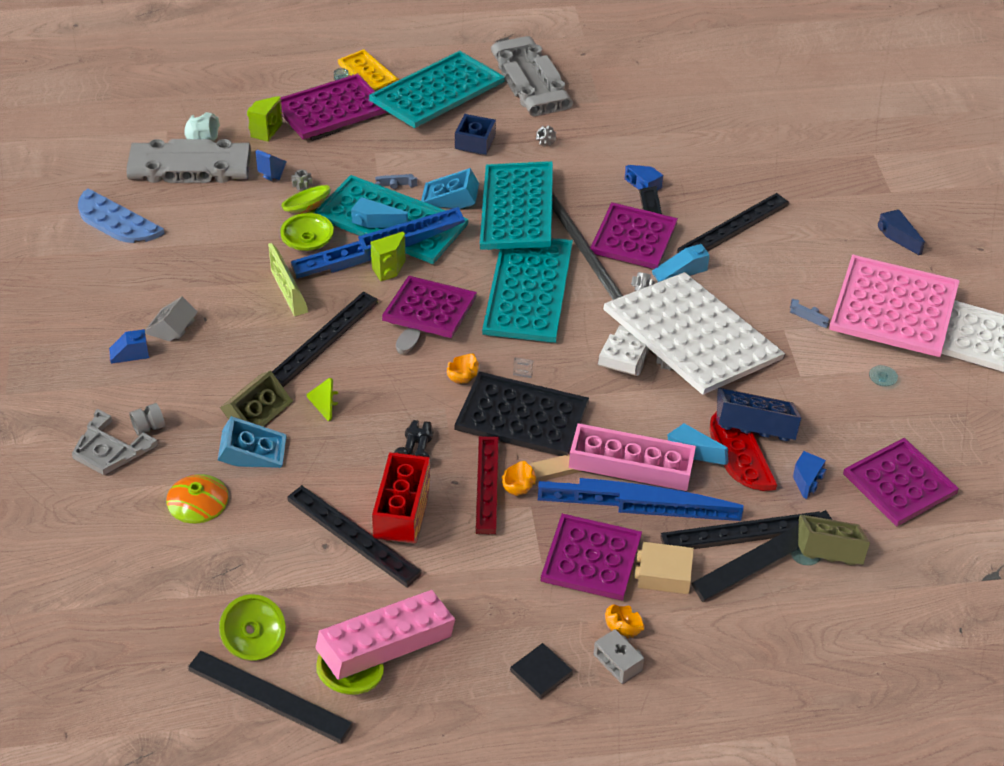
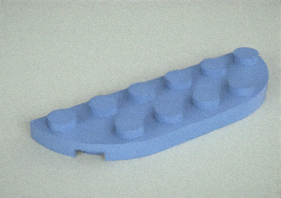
(115, 219)

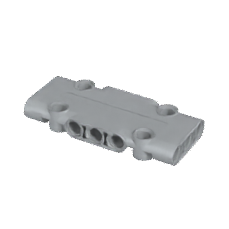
(531, 76)
(189, 160)

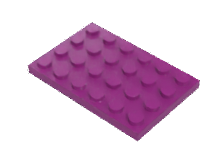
(329, 106)

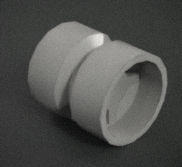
(146, 419)

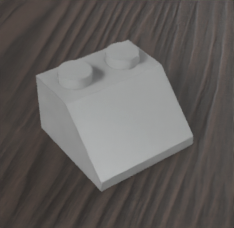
(172, 320)

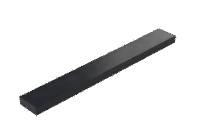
(738, 223)
(324, 338)
(732, 533)
(354, 536)
(749, 562)
(270, 697)

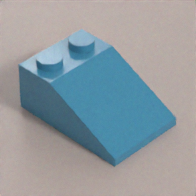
(452, 190)
(251, 445)

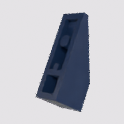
(900, 230)

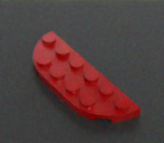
(745, 458)

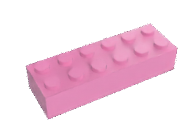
(632, 457)
(384, 634)

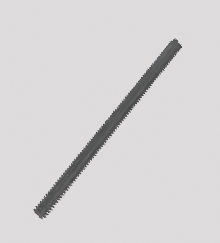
(585, 249)

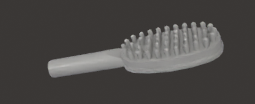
(407, 340)

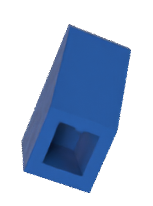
(643, 176)
(808, 472)

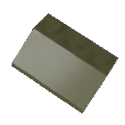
(258, 400)
(832, 540)

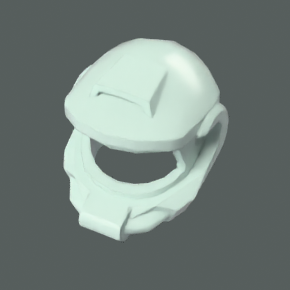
(202, 127)

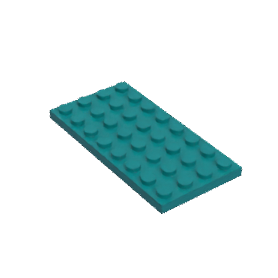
(436, 89)
(339, 205)
(517, 206)
(528, 292)

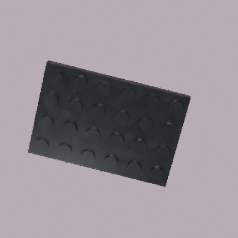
(522, 414)

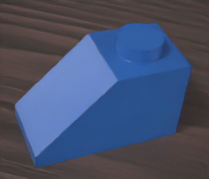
(269, 165)
(129, 347)

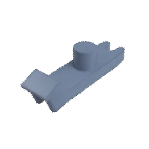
(395, 180)
(809, 314)

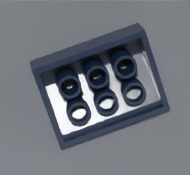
(757, 414)

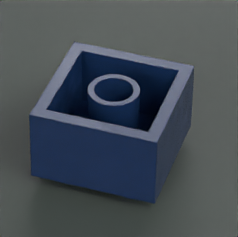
(475, 134)

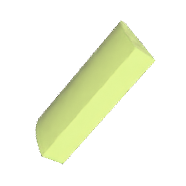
(286, 282)

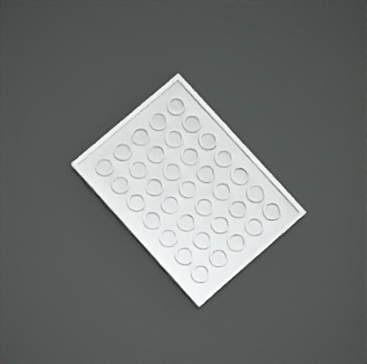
(694, 332)

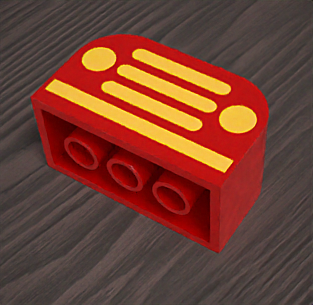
(402, 498)

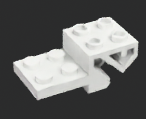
(623, 352)

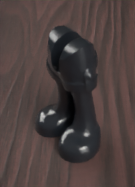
(415, 434)

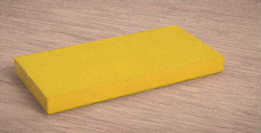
(368, 68)

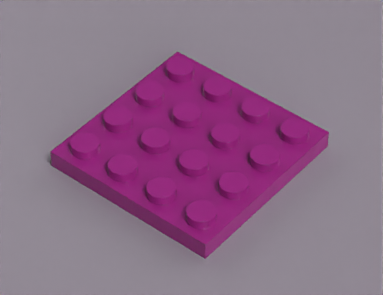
(634, 235)
(429, 306)
(900, 481)
(591, 557)

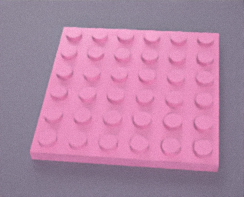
(895, 305)

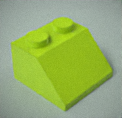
(265, 118)
(388, 256)

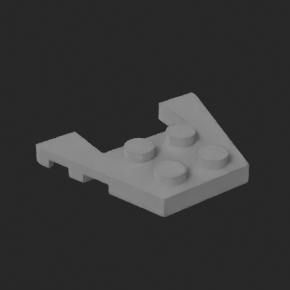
(105, 452)

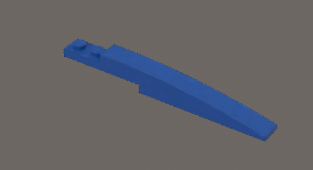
(360, 251)
(640, 499)

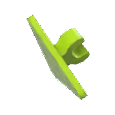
(322, 398)

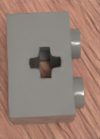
(618, 656)

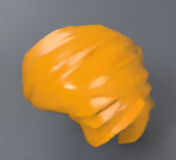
(463, 368)
(519, 478)
(624, 620)

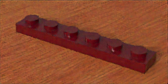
(487, 485)

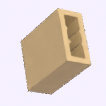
(664, 567)

